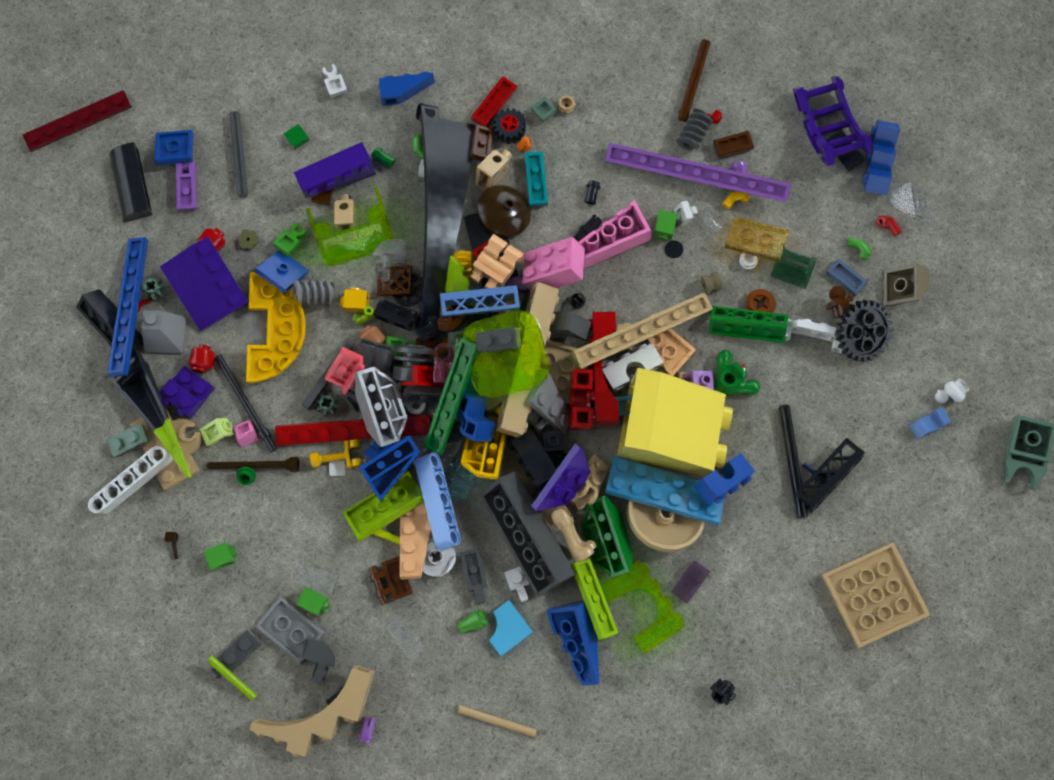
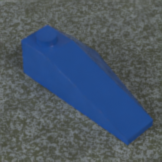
(579, 639)

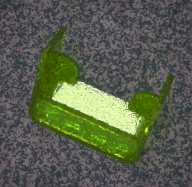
(355, 241)

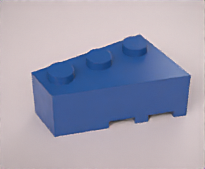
(389, 466)

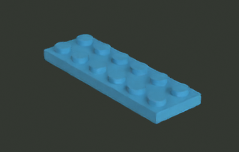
(660, 490)

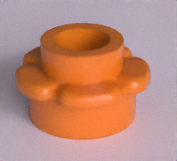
(524, 144)

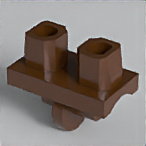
(838, 301)

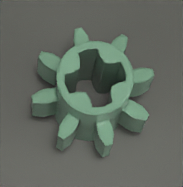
(148, 284)
(332, 401)

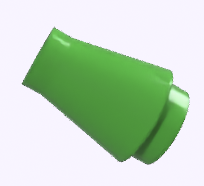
(474, 621)

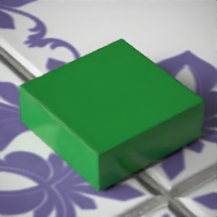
(296, 136)

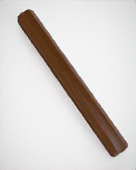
(694, 80)

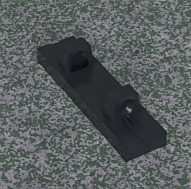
(431, 330)

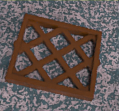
(396, 292)

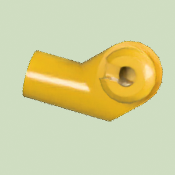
(735, 196)

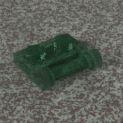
(791, 272)

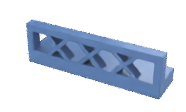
(479, 296)

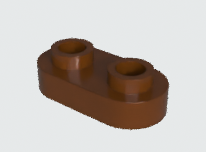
(451, 322)

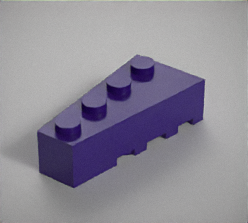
(335, 171)

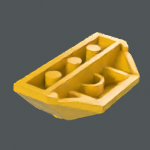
(485, 457)

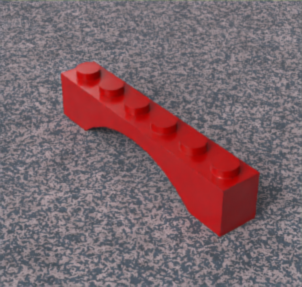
(606, 405)

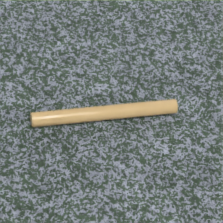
(497, 721)

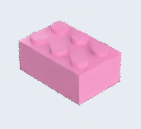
(554, 264)

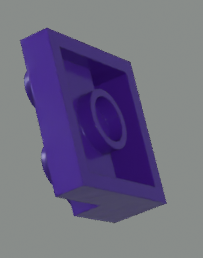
(186, 392)

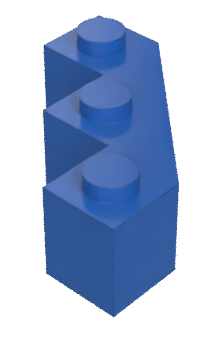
(881, 160)
(472, 417)

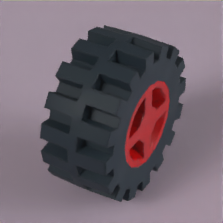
(506, 120)

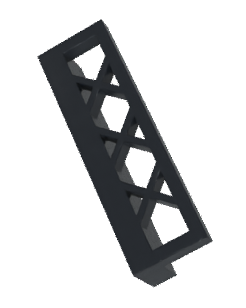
(835, 480)

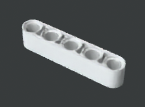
(121, 482)

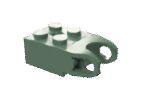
(1025, 455)

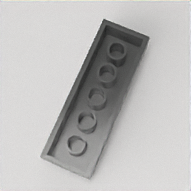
(527, 534)

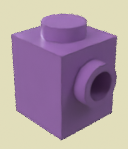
(701, 378)

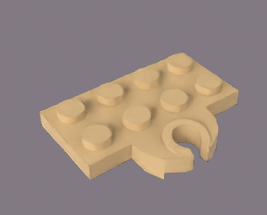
(172, 474)

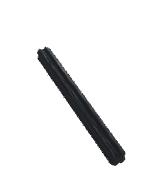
(792, 458)

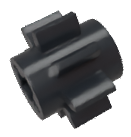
(723, 691)

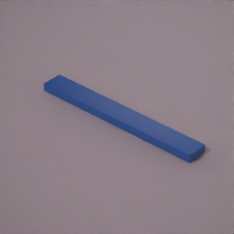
(127, 307)

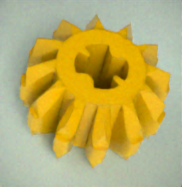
(467, 261)

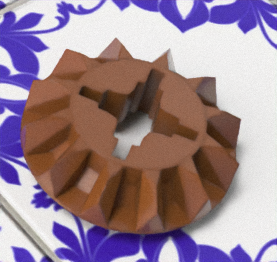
(758, 295)

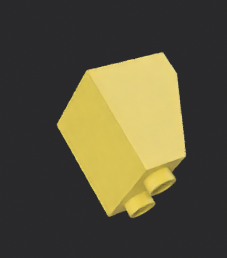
(674, 424)

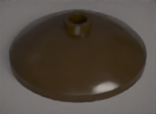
(500, 218)

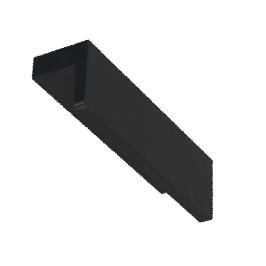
(102, 315)

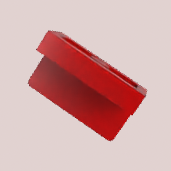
(422, 377)

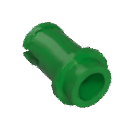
(379, 155)

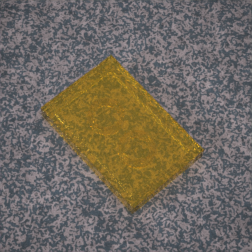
(757, 238)

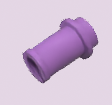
(366, 731)

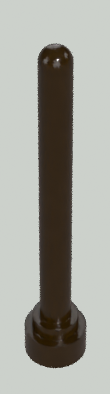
(290, 464)

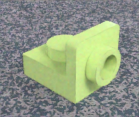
(216, 431)

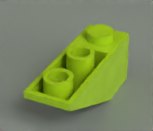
(455, 279)

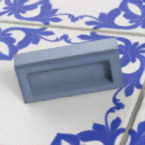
(846, 277)

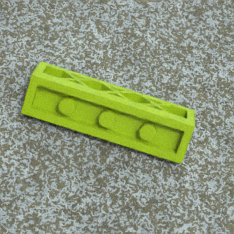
(594, 599)

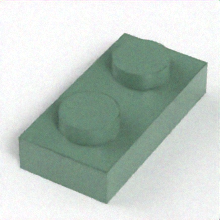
(127, 440)

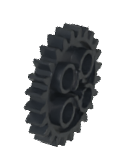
(875, 320)

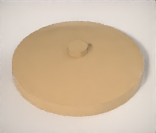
(661, 528)

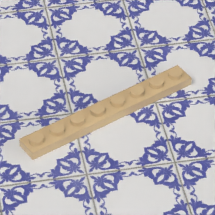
(641, 330)

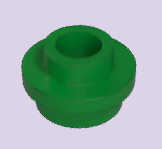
(246, 475)

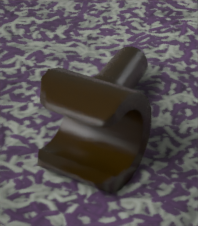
(173, 538)

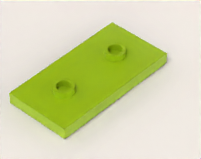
(372, 514)

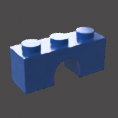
(714, 487)

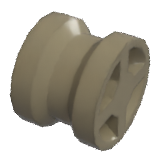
(711, 282)

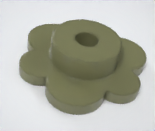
(245, 235)

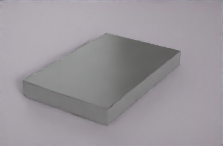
(288, 628)

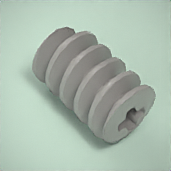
(313, 291)

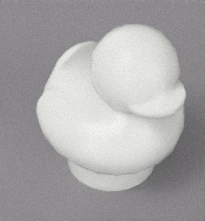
(955, 389)

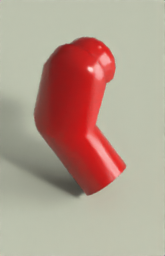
(889, 223)

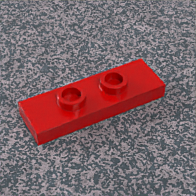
(494, 102)

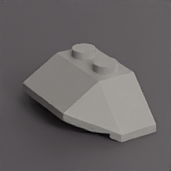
(380, 405)

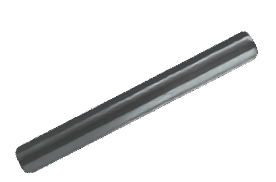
(238, 154)

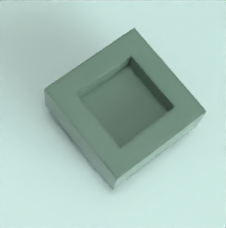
(543, 109)

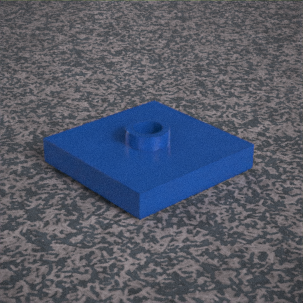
(174, 147)
(281, 271)

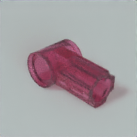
(441, 365)

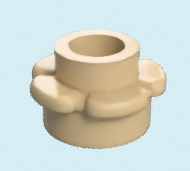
(566, 100)

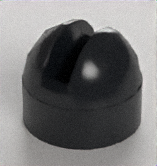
(574, 302)

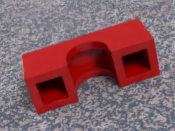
(580, 389)

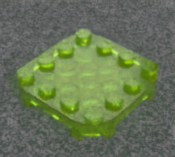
(514, 369)

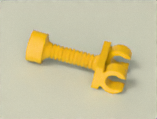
(317, 459)

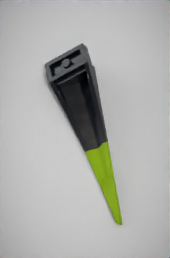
(144, 396)

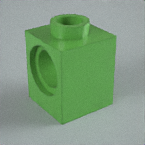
(665, 225)
(220, 556)
(313, 602)

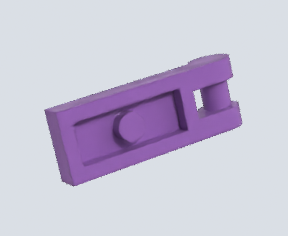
(186, 186)

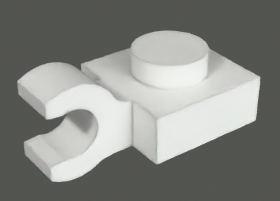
(517, 581)

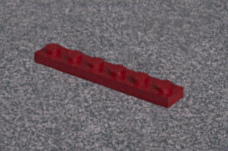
(77, 121)

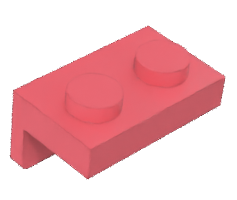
(344, 368)

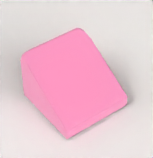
(245, 433)

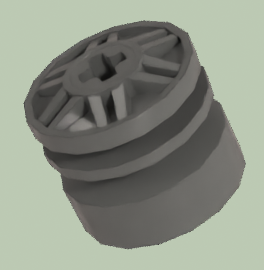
(412, 355)

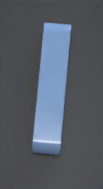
(437, 501)

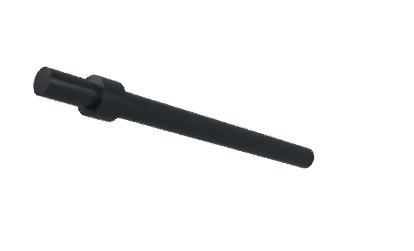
(264, 434)

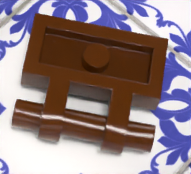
(397, 587)

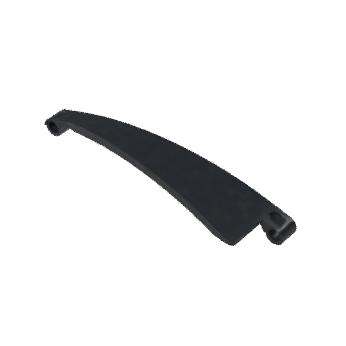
(446, 181)

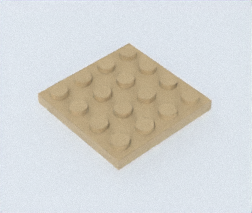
(875, 595)

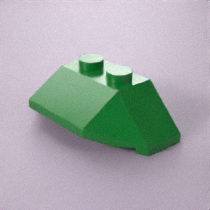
(607, 529)

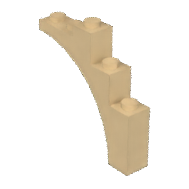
(301, 732)

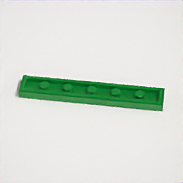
(451, 396)

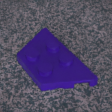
(565, 481)

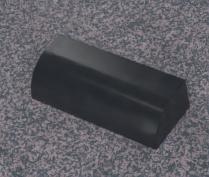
(130, 182)

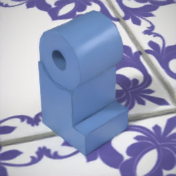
(930, 423)

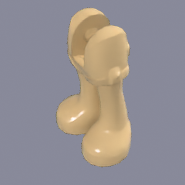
(564, 521)

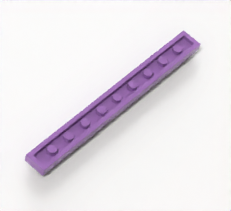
(698, 172)

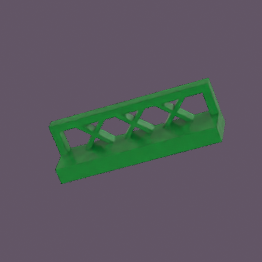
(748, 326)

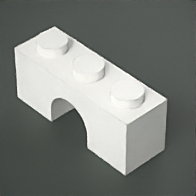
(645, 358)

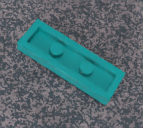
(536, 179)

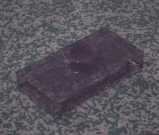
(690, 582)

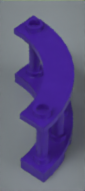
(815, 133)

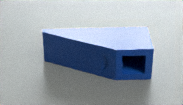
(401, 88)

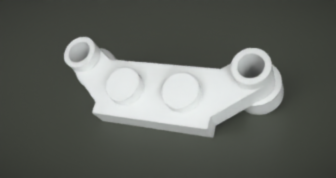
(812, 329)

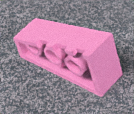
(616, 236)

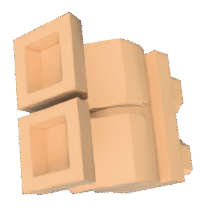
(489, 267)

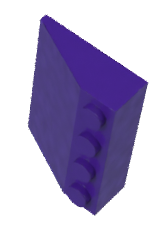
(204, 283)

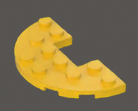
(284, 331)

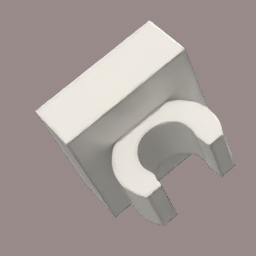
(685, 213)

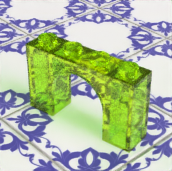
(666, 622)

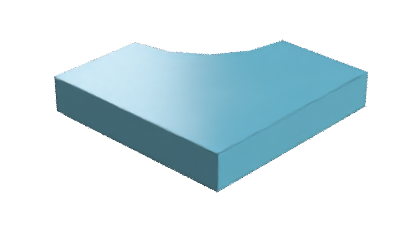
(510, 628)

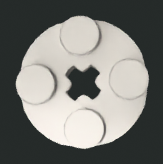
(441, 567)

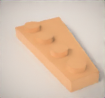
(414, 541)

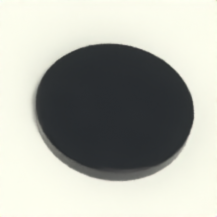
(674, 249)

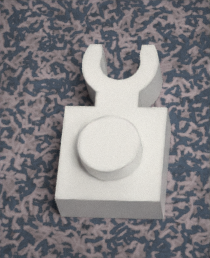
(334, 82)

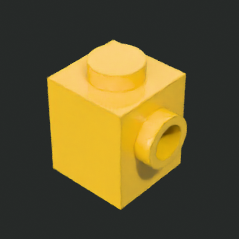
(354, 300)

